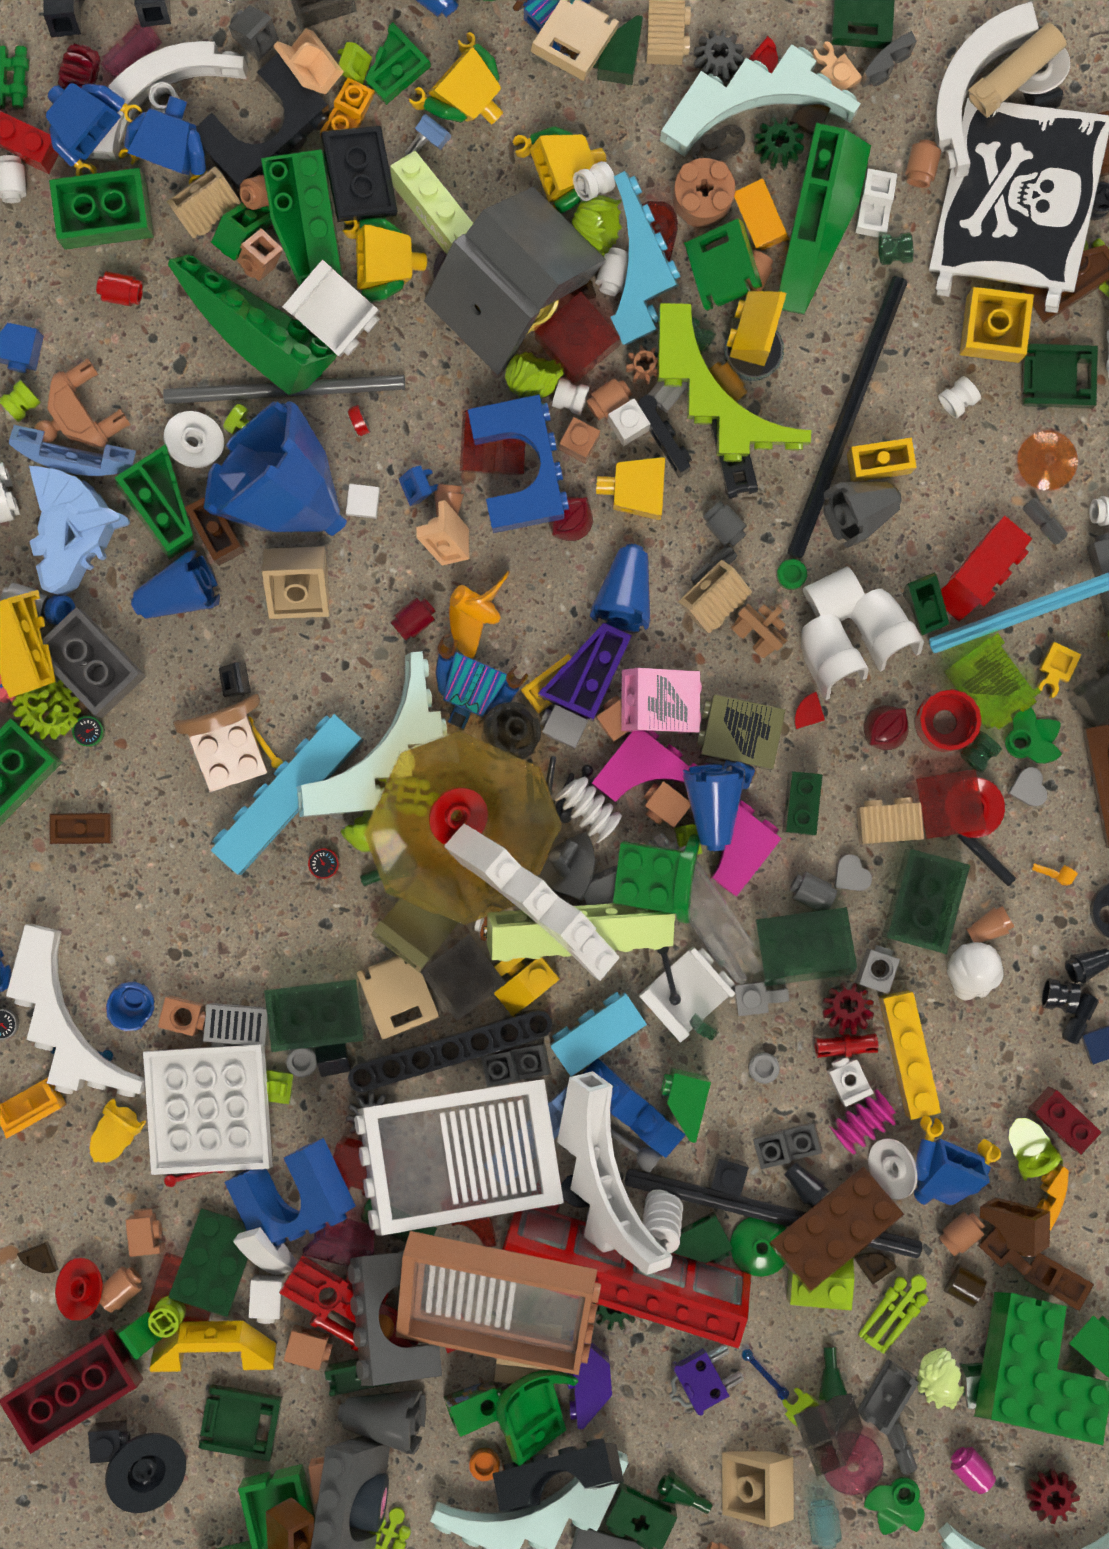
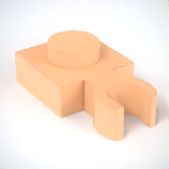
(838, 70)

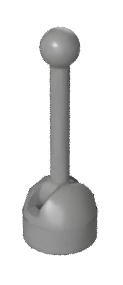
(646, 1157)

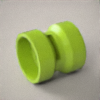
(19, 401)
(173, 1314)

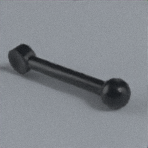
(587, 771)
(674, 998)

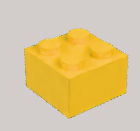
(996, 324)

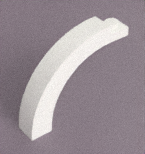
(983, 47)
(167, 66)

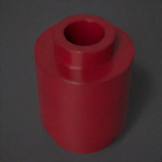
(413, 618)

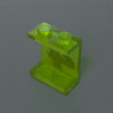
(992, 682)

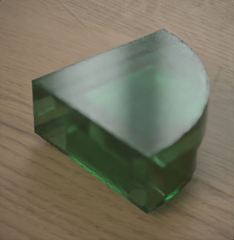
(703, 1027)

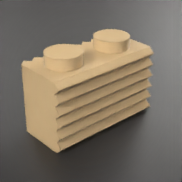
(666, 32)
(204, 202)
(715, 596)
(890, 822)

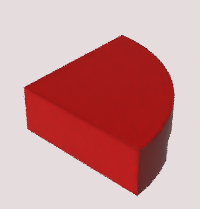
(766, 54)
(808, 712)

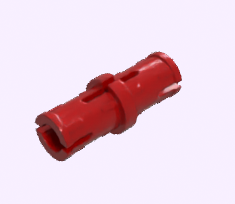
(846, 1045)

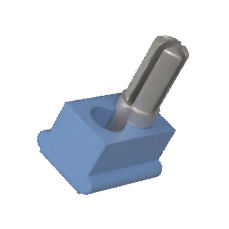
(428, 131)

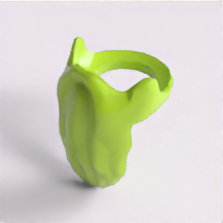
(1032, 1149)

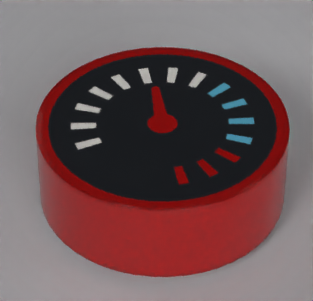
(358, 420)
(323, 863)

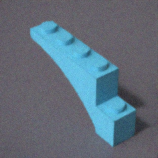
(648, 268)

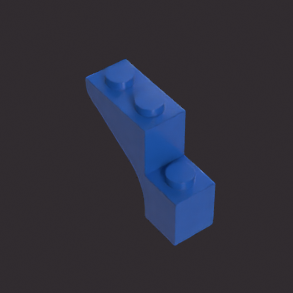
(638, 1113)

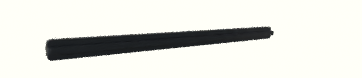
(847, 416)
(753, 1208)

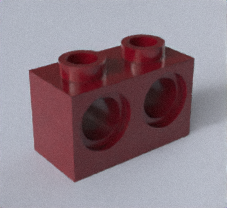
(1065, 1120)

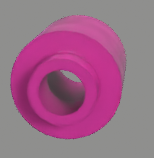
(972, 1470)

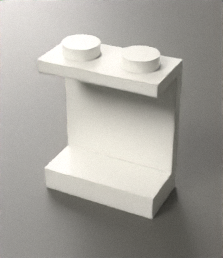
(332, 309)
(698, 987)

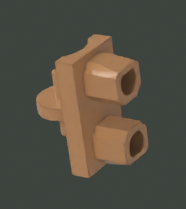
(770, 637)

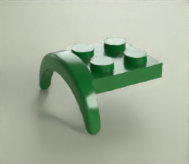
(657, 877)
(531, 1413)

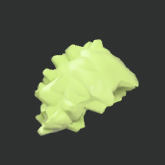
(940, 1379)

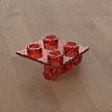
(951, 803)

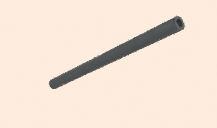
(271, 390)

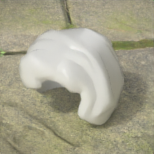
(974, 970)

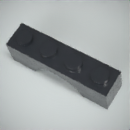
(523, 1485)

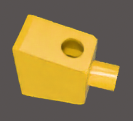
(636, 487)

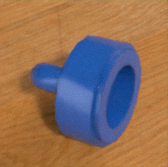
(58, 608)

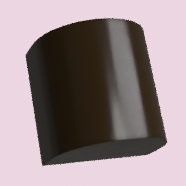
(965, 1286)

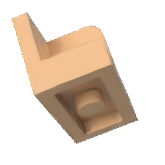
(310, 62)
(445, 536)

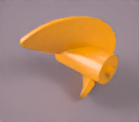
(468, 614)

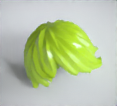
(598, 222)
(532, 376)

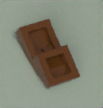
(1059, 1281)

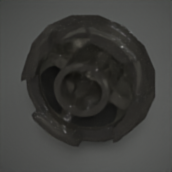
(511, 729)

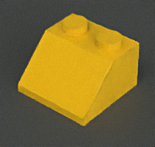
(757, 326)

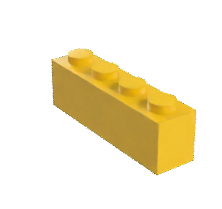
(909, 1054)

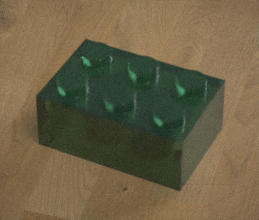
(926, 900)
(805, 946)
(315, 1014)

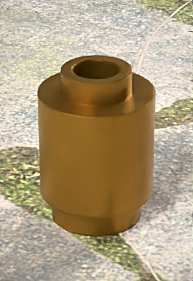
(728, 380)

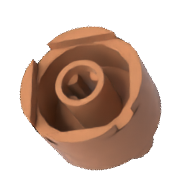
(709, 176)

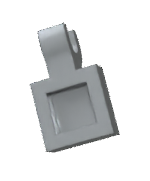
(754, 998)

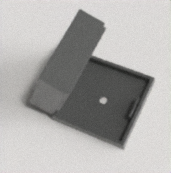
(510, 267)

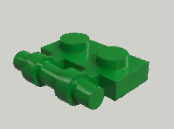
(19, 65)

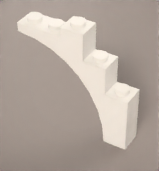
(534, 898)
(51, 1026)
(596, 1178)

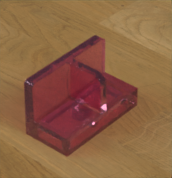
(341, 1242)

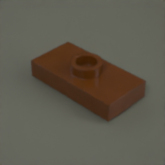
(81, 828)

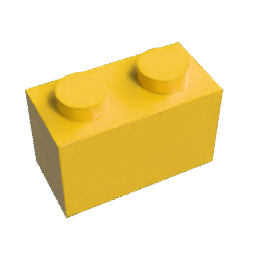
(881, 460)

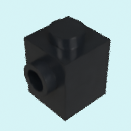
(106, 1439)

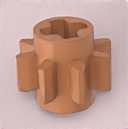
(638, 371)

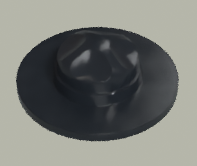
(145, 1472)

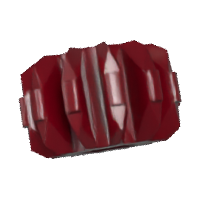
(79, 66)
(855, 1001)
(1061, 1504)

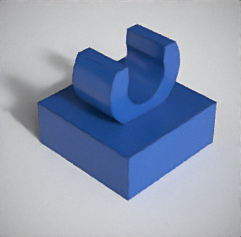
(416, 485)

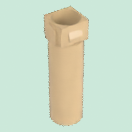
(1016, 69)

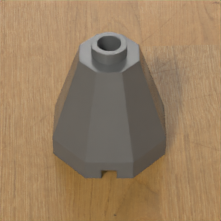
(860, 509)

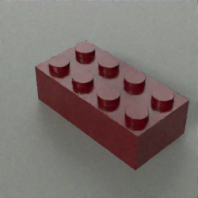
(71, 1390)

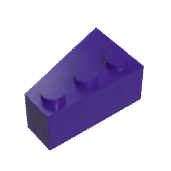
(588, 674)

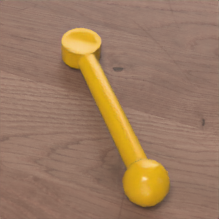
(275, 761)

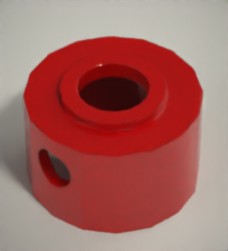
(966, 715)

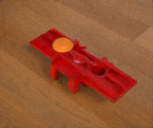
(304, 1287)

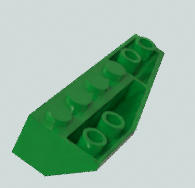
(302, 210)
(823, 210)
(254, 328)

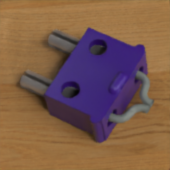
(699, 1381)

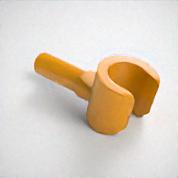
(1064, 876)

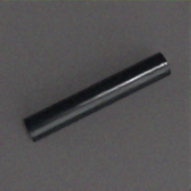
(988, 859)

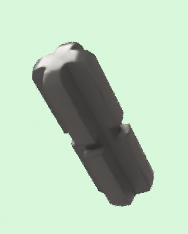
(1049, 526)
(726, 554)
(902, 1451)

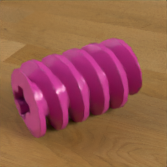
(864, 1122)

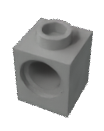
(563, 726)
(883, 982)

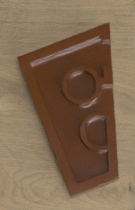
(1091, 275)

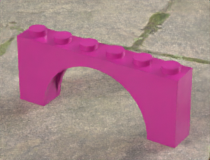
(646, 760)

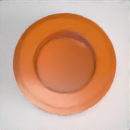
(484, 1463)

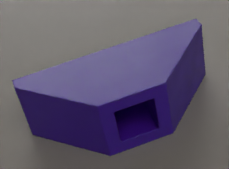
(592, 1388)

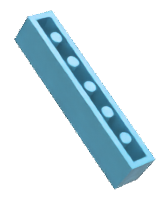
(278, 802)

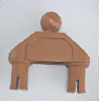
(72, 416)

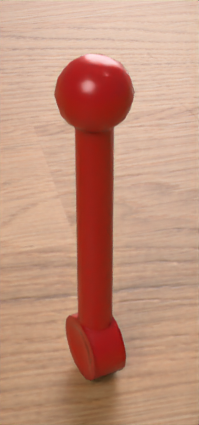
(171, 1180)

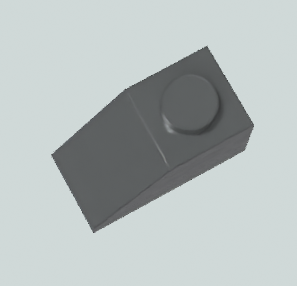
(253, 31)

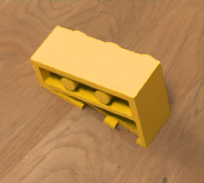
(23, 657)

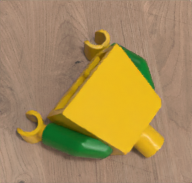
(465, 87)
(557, 158)
(383, 258)

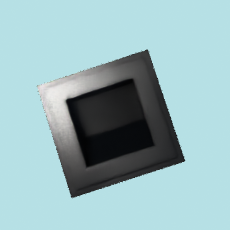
(1048, 99)
(234, 679)
(332, 1059)

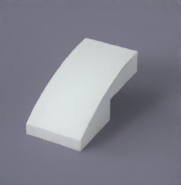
(876, 203)
(263, 1253)

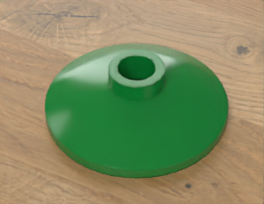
(744, 1242)

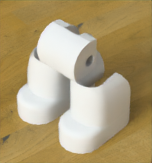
(877, 616)

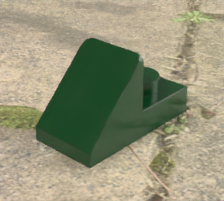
(926, 603)

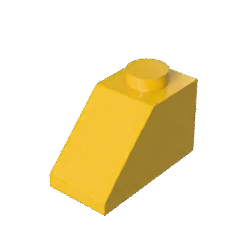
(527, 985)

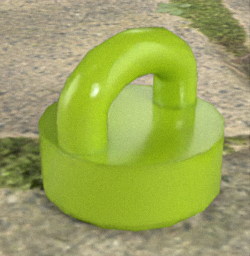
(236, 419)

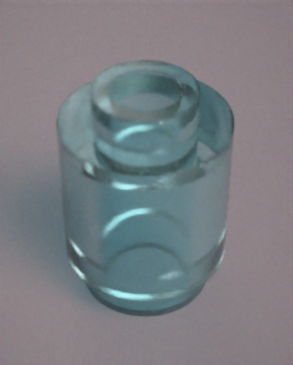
(824, 1524)

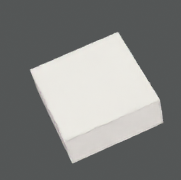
(363, 501)

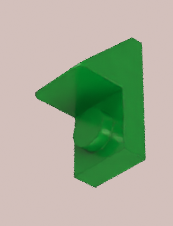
(138, 1336)

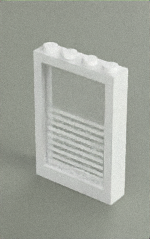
(458, 1157)

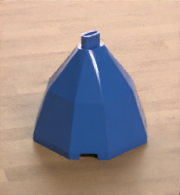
(275, 476)

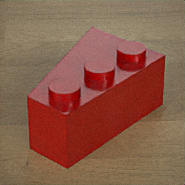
(985, 568)

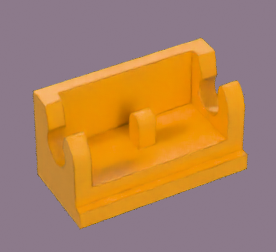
(760, 215)
(29, 1107)

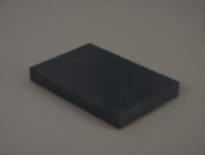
(359, 173)

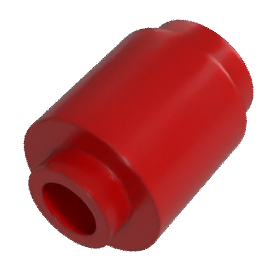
(119, 289)

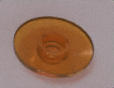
(1037, 470)

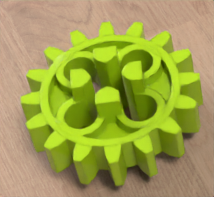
(55, 721)

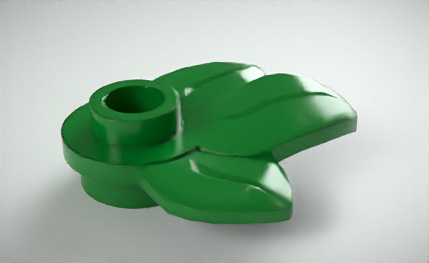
(1036, 735)
(896, 1510)

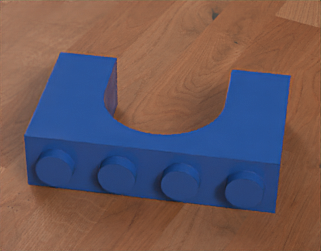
(524, 421)
(320, 1188)

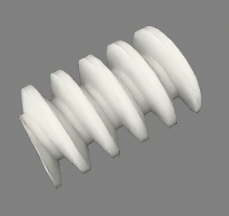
(589, 807)
(663, 1218)

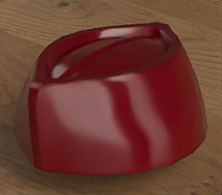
(576, 521)
(886, 727)

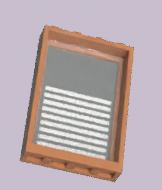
(497, 1303)

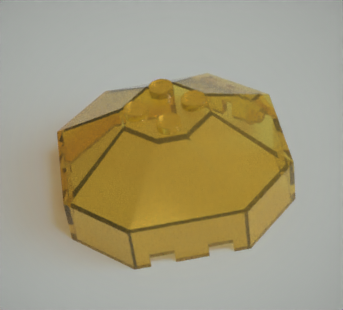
(417, 864)

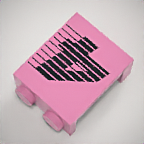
(661, 700)

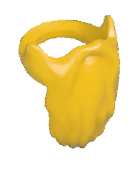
(114, 1132)

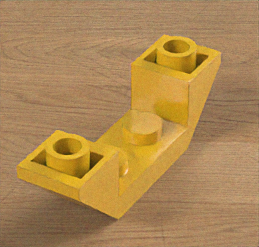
(214, 1336)

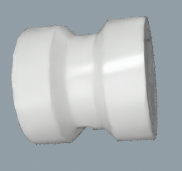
(594, 181)
(570, 396)
(960, 396)

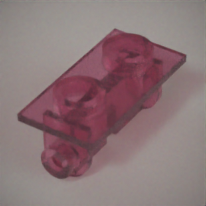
(138, 43)

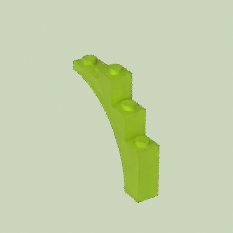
(706, 400)

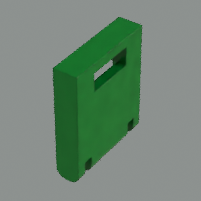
(723, 268)

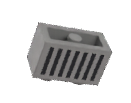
(235, 1025)

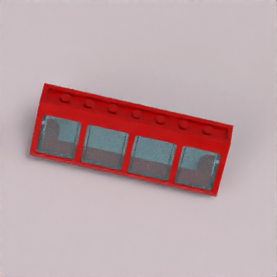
(686, 1296)

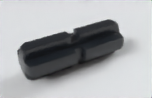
(1077, 1025)

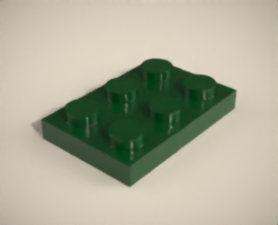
(211, 1265)

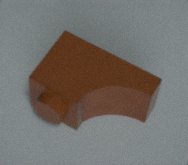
(1022, 1226)

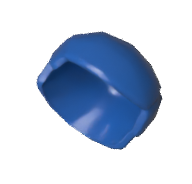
(130, 1006)

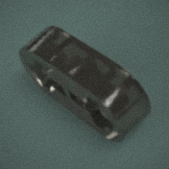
(715, 140)

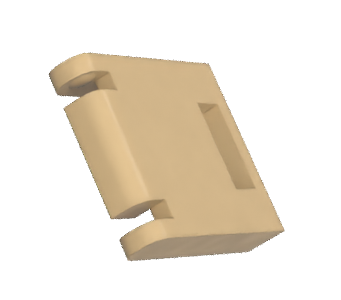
(578, 29)
(394, 990)

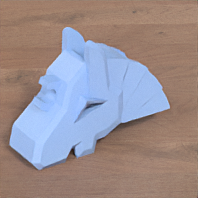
(71, 528)

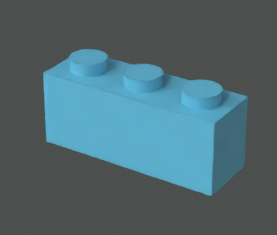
(597, 1033)

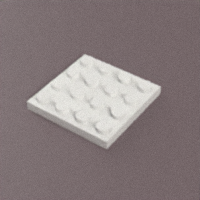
(207, 1109)

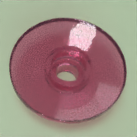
(870, 1470)

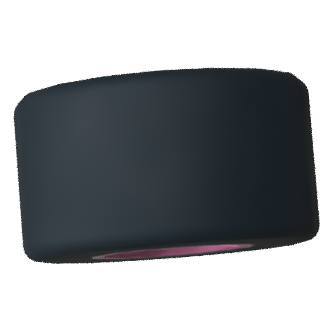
(370, 1504)

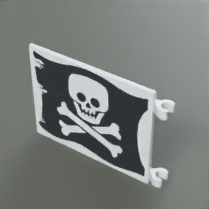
(1024, 198)

